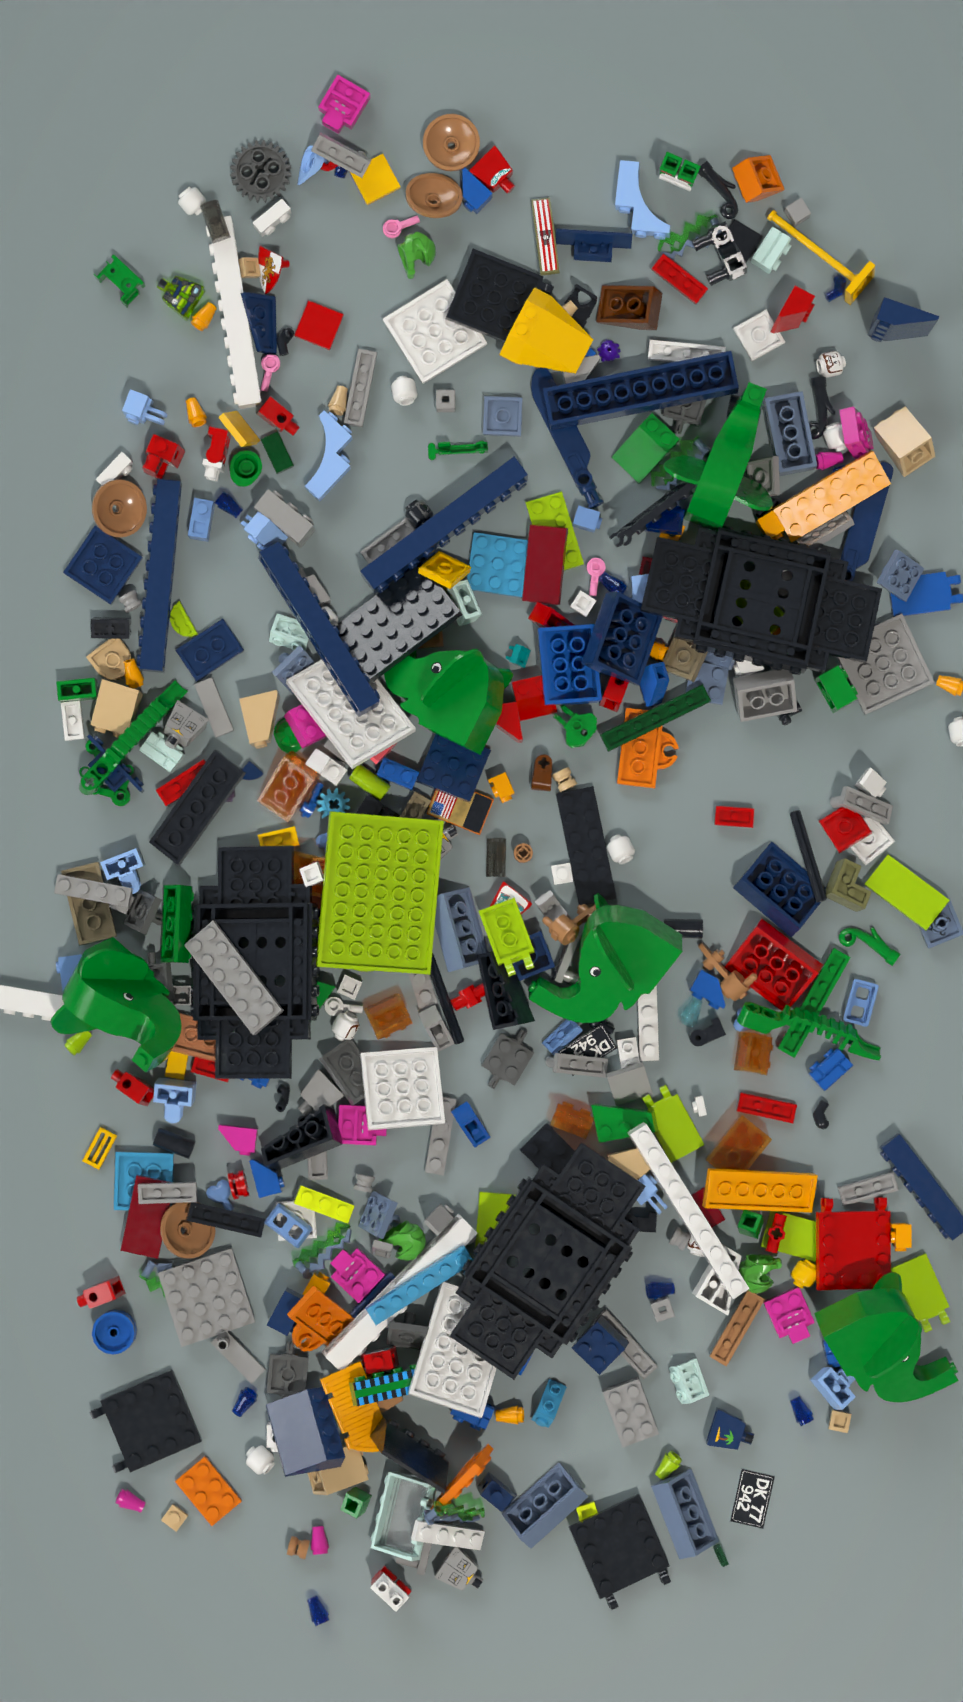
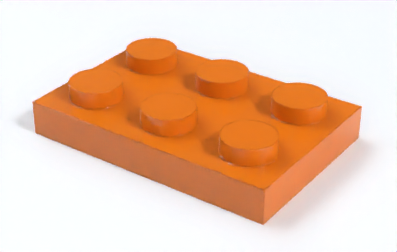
(208, 1491)

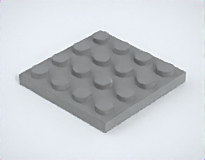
(892, 667)
(206, 1297)

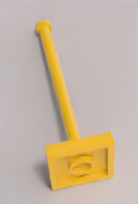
(858, 281)

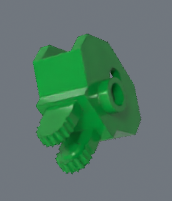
(575, 725)

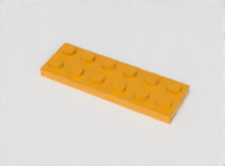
(832, 496)
(759, 1190)

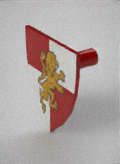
(270, 268)

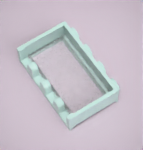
(401, 1505)

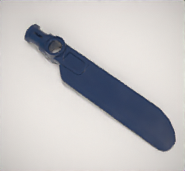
(568, 441)
(866, 521)

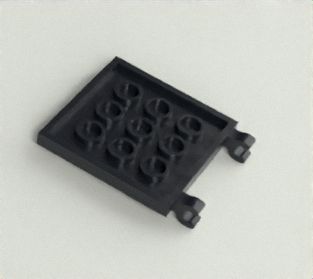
(492, 295)
(653, 513)
(149, 1421)
(619, 1548)

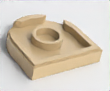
(110, 659)

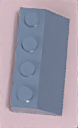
(459, 929)
(544, 1505)
(685, 1514)

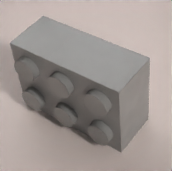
(285, 517)
(765, 694)
(630, 1411)

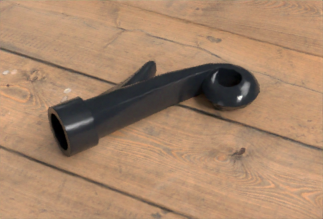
(720, 186)
(822, 403)

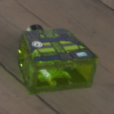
(181, 295)

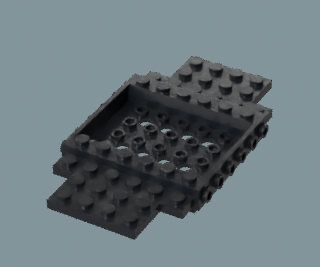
(702, 586)
(257, 901)
(582, 1210)

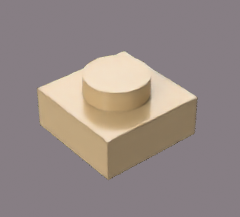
(249, 267)
(839, 1421)
(174, 1517)

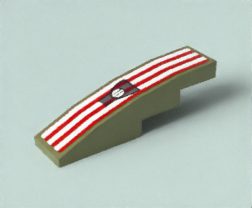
(545, 236)

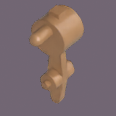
(564, 928)
(734, 984)

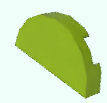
(180, 621)

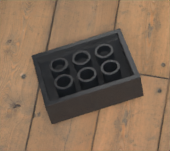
(411, 1453)

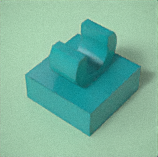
(519, 656)

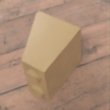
(905, 441)
(115, 708)
(260, 716)
(630, 1162)
(332, 1480)

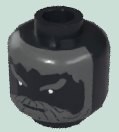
(418, 513)

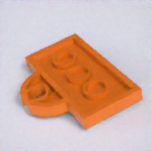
(644, 755)
(317, 1320)
(466, 1475)

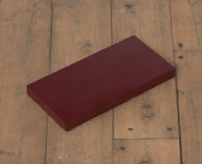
(545, 564)
(143, 1223)

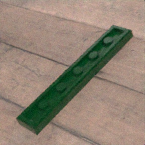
(655, 718)

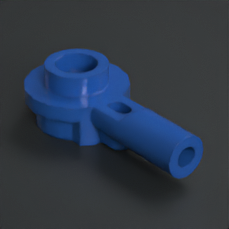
(308, 807)

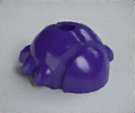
(608, 355)

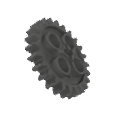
(246, 162)

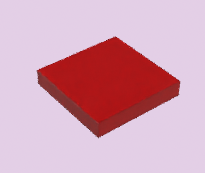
(319, 325)
(845, 828)

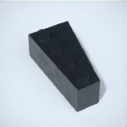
(503, 994)
(309, 1138)

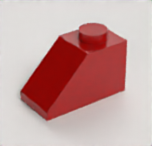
(547, 617)

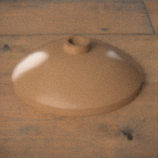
(448, 130)
(433, 195)
(129, 512)
(193, 1242)

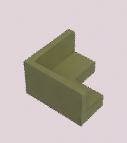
(842, 886)

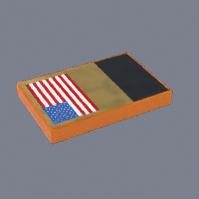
(460, 813)

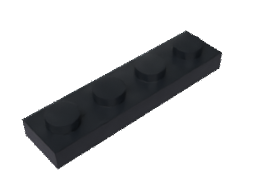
(225, 1219)

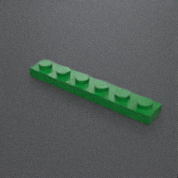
(816, 999)

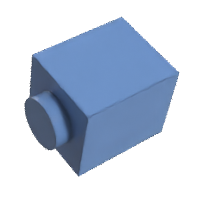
(587, 519)

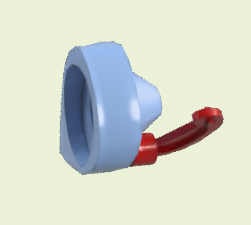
(311, 164)

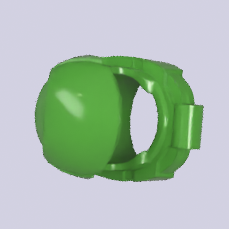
(416, 247)
(408, 1237)
(754, 1271)

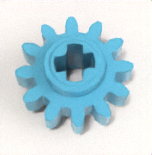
(332, 797)

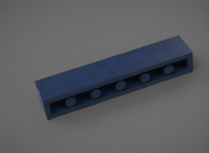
(924, 1186)

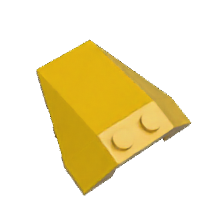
(546, 336)

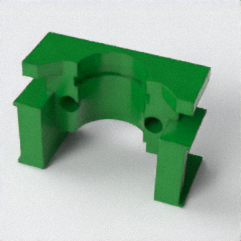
(121, 278)

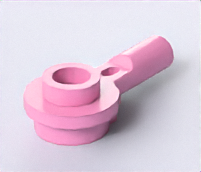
(393, 228)
(270, 364)
(595, 568)

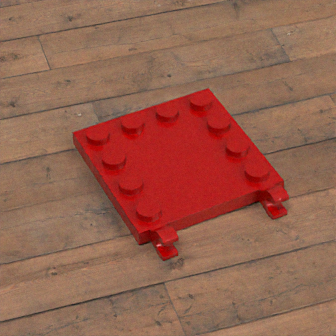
(852, 1246)

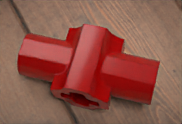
(468, 997)
(773, 1243)

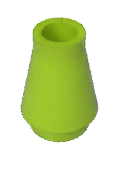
(77, 1042)
(669, 1463)

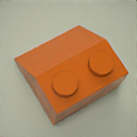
(757, 178)

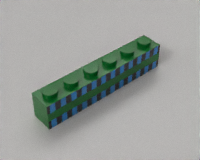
(381, 1386)

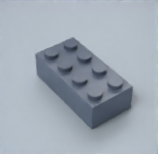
(790, 433)

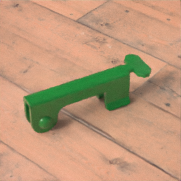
(446, 448)

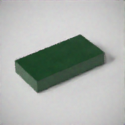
(277, 452)

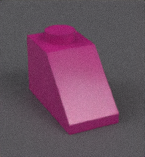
(240, 1138)

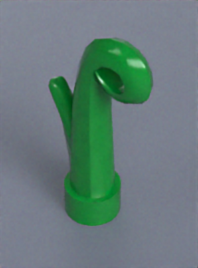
(874, 942)

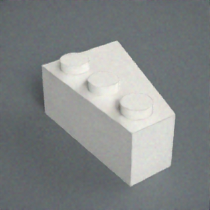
(710, 1288)

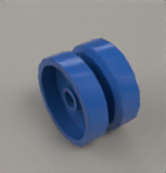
(125, 1327)

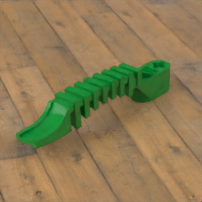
(132, 735)
(765, 1019)

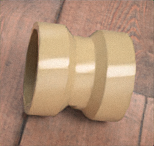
(564, 779)

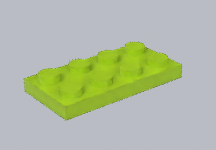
(553, 512)

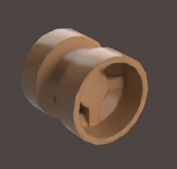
(523, 853)
(302, 1549)

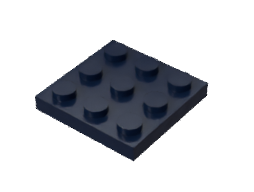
(103, 565)
(452, 768)

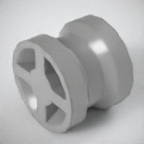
(130, 601)
(364, 1183)
(679, 1238)

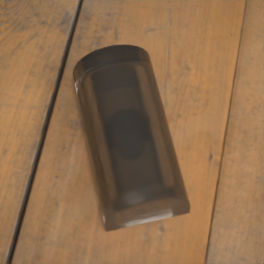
(215, 221)
(496, 857)

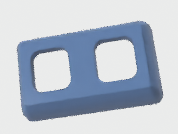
(866, 1004)
(292, 1220)

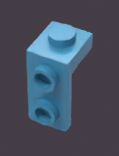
(549, 1403)

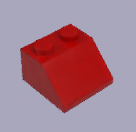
(794, 311)
(531, 698)
(510, 722)

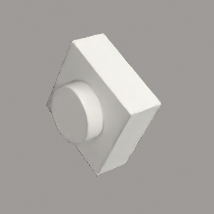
(583, 603)
(562, 873)
(312, 874)
(349, 987)
(699, 1106)

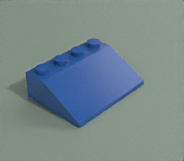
(562, 673)

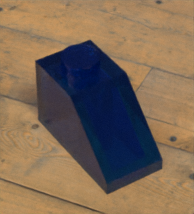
(670, 523)

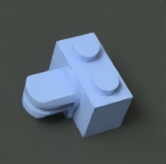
(138, 408)
(263, 531)
(124, 868)
(175, 1095)
(649, 1191)
(834, 1387)

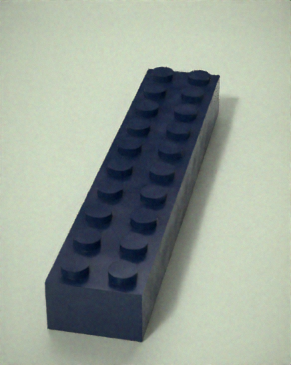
(641, 390)
(444, 525)

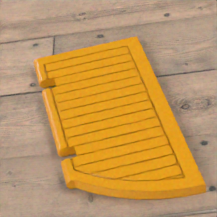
(356, 1420)

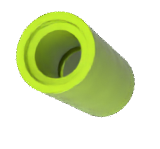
(369, 782)

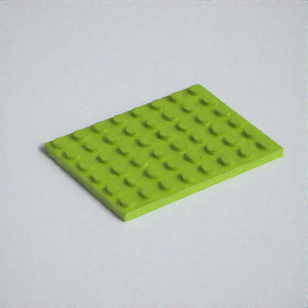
(379, 893)

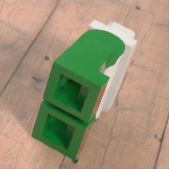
(678, 174)

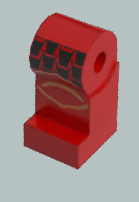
(155, 466)

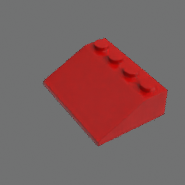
(778, 962)

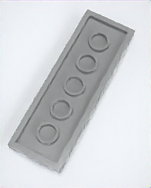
(234, 977)

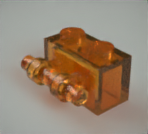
(388, 1016)
(753, 1053)
(571, 1120)

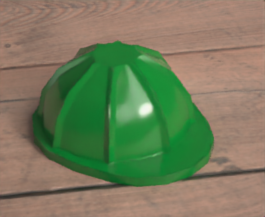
(245, 468)
(285, 737)

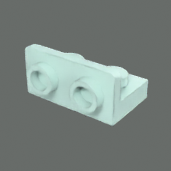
(288, 633)
(688, 1382)

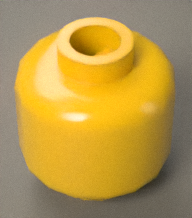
(804, 1274)

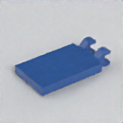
(929, 595)

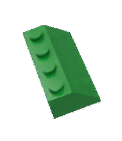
(176, 923)

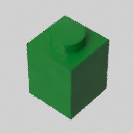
(750, 1224)
(355, 1502)

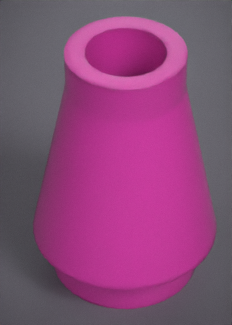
(828, 459)
(129, 1501)
(319, 1542)

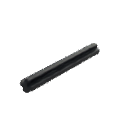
(808, 856)
(445, 1003)

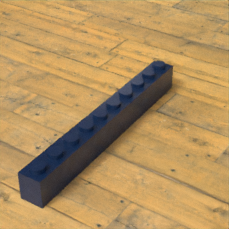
(160, 576)
(319, 629)

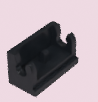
(110, 628)

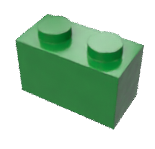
(77, 690)

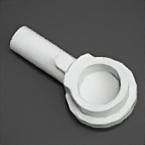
(335, 1006)

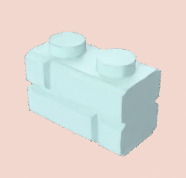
(771, 250)
(465, 601)
(157, 750)

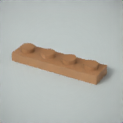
(736, 1327)

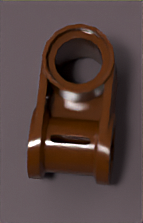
(542, 777)

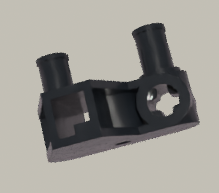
(726, 250)

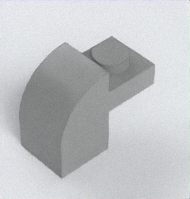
(550, 906)

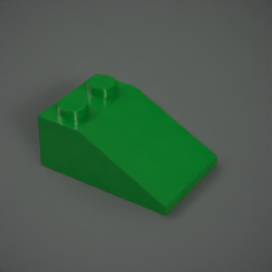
(645, 448)

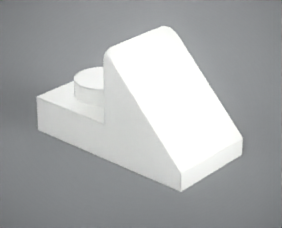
(326, 767)

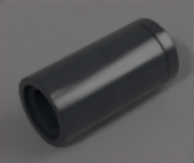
(687, 927)
(174, 1143)

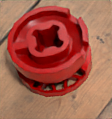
(240, 1183)

